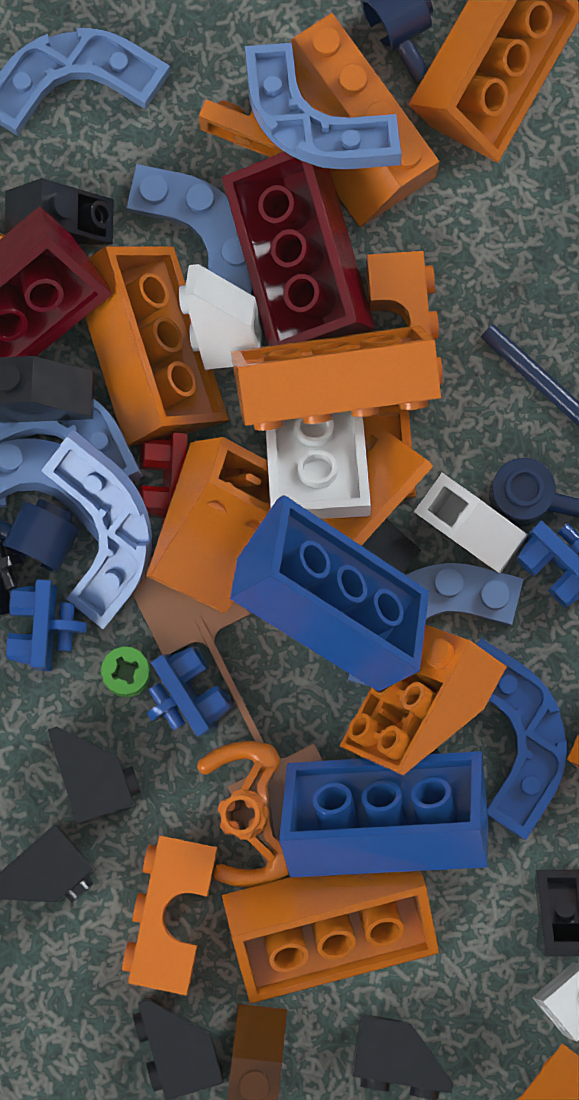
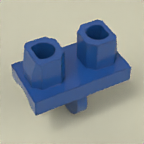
(547, 546)
(40, 603)
(200, 711)

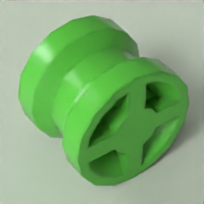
(130, 679)

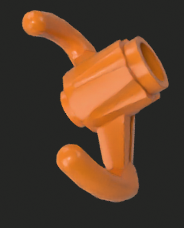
(248, 812)

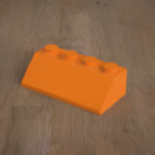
(493, 69)
(343, 84)
(147, 349)
(336, 376)
(391, 475)
(327, 929)

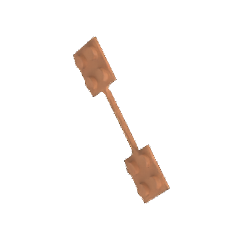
(181, 621)

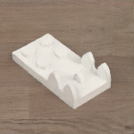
(320, 466)

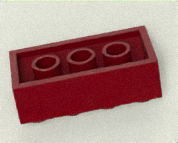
(297, 251)
(43, 285)

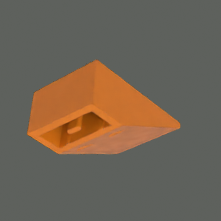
(211, 520)
(426, 708)

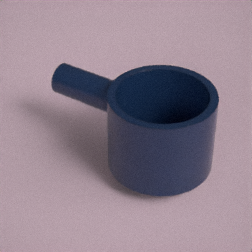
(402, 22)
(526, 491)
(41, 533)

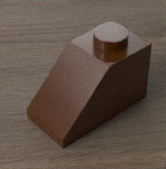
(257, 1053)

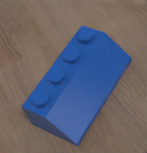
(332, 595)
(374, 820)

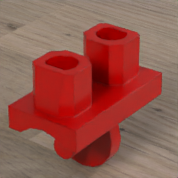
(167, 457)

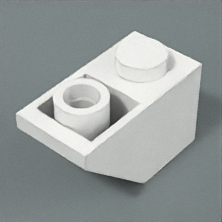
(221, 317)
(471, 523)

